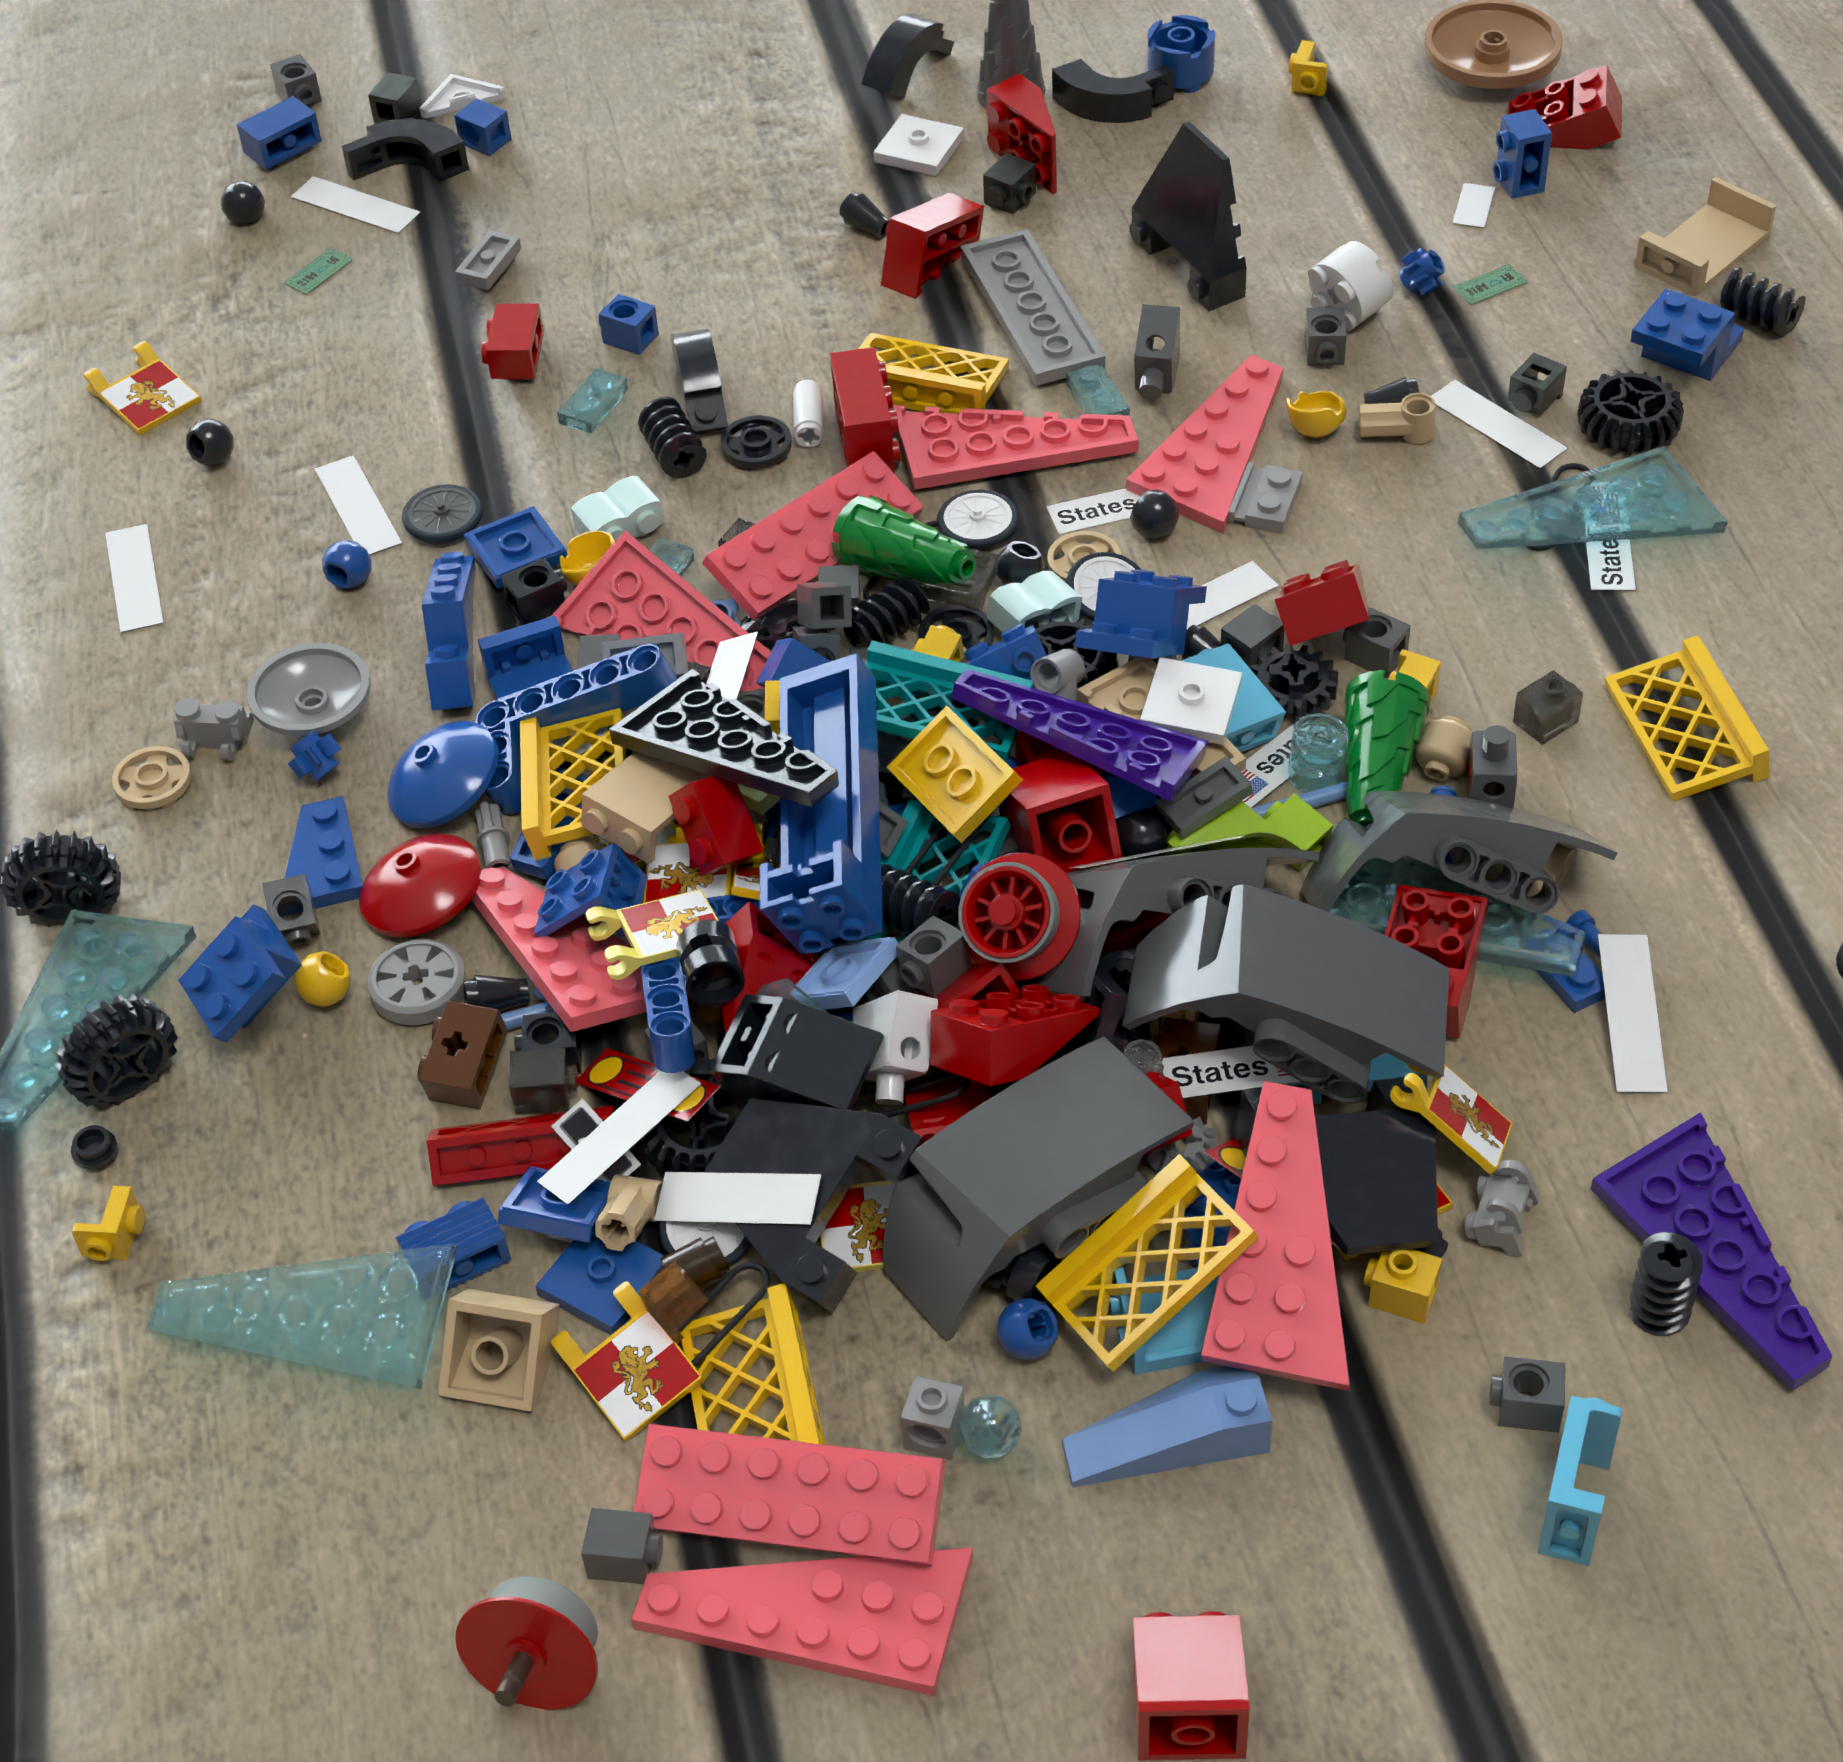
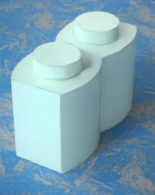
(622, 507)
(1033, 600)

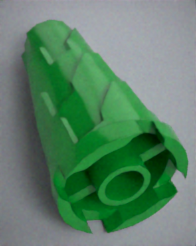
(896, 545)
(1383, 728)

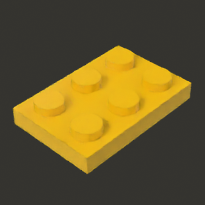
(954, 774)

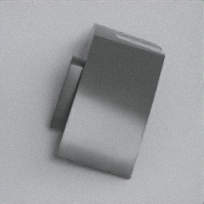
(1433, 824)
(1157, 885)
(1301, 979)
(1023, 1172)

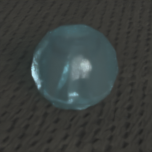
(990, 1426)

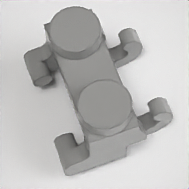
(212, 726)
(1501, 1206)

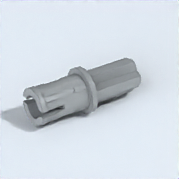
(493, 836)

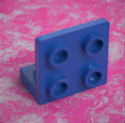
(600, 879)

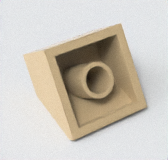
(497, 1348)

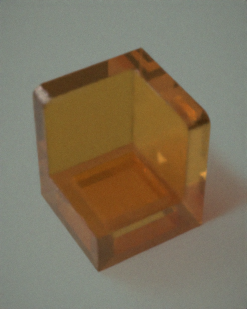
(672, 1299)

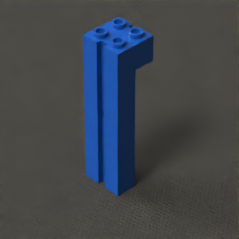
(830, 850)

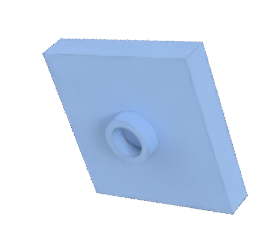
(847, 971)

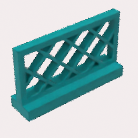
(932, 678)
(917, 832)

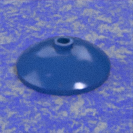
(442, 774)

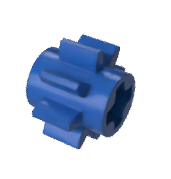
(1422, 271)
(314, 756)

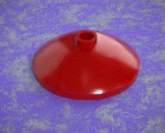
(420, 885)

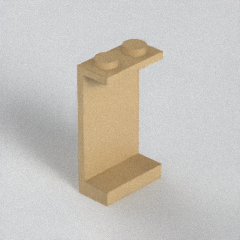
(1709, 240)
(634, 802)

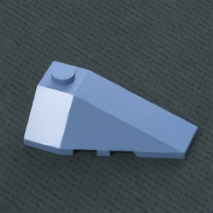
(1186, 1424)

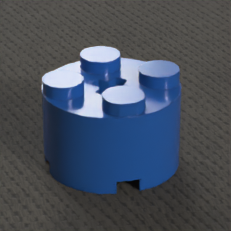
(1186, 47)

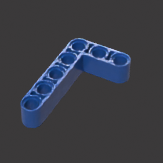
(609, 684)
(668, 1002)

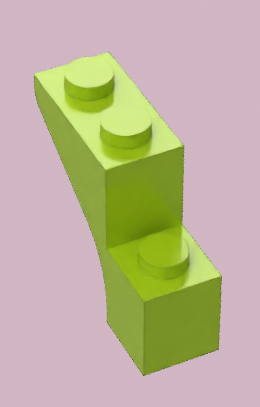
(1283, 826)

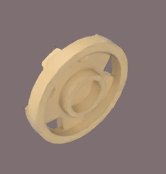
(1074, 551)
(152, 782)

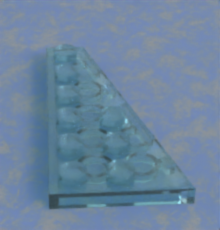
(1618, 501)
(1508, 933)
(89, 963)
(341, 1314)

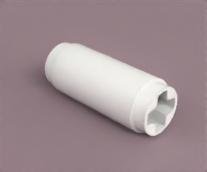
(808, 413)

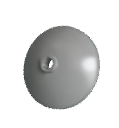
(308, 689)

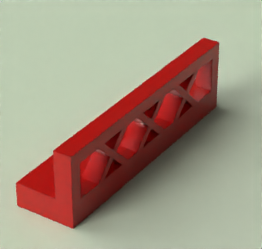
(497, 1147)

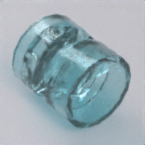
(1317, 752)

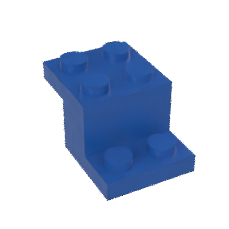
(1687, 334)
(1141, 614)
(239, 973)

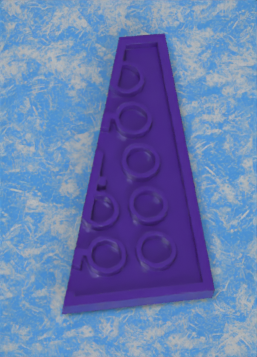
(1121, 745)
(1686, 1190)

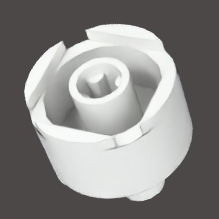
(1350, 281)

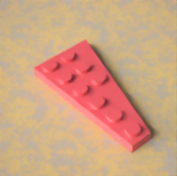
(643, 597)

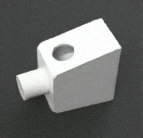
(905, 1048)

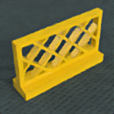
(937, 385)
(1722, 711)
(542, 784)
(1126, 1240)
(790, 1369)

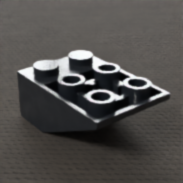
(793, 1054)

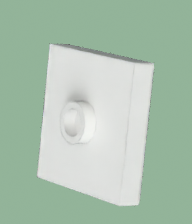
(918, 145)
(1192, 699)

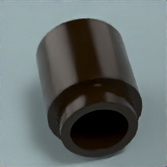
(700, 1260)

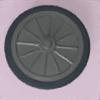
(442, 513)

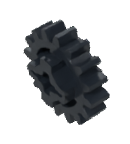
(1298, 679)

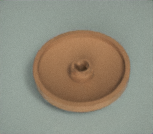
(1493, 44)

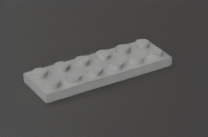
(1031, 306)

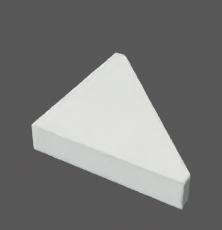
(457, 93)

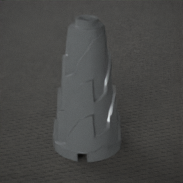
(1008, 47)

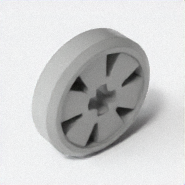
(424, 959)

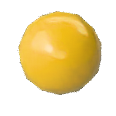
(322, 979)

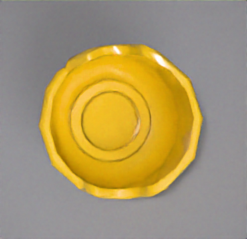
(1316, 413)
(584, 554)

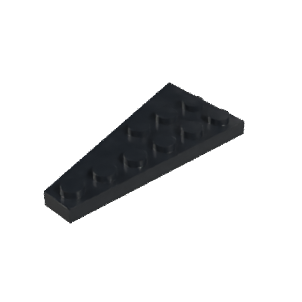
(724, 739)

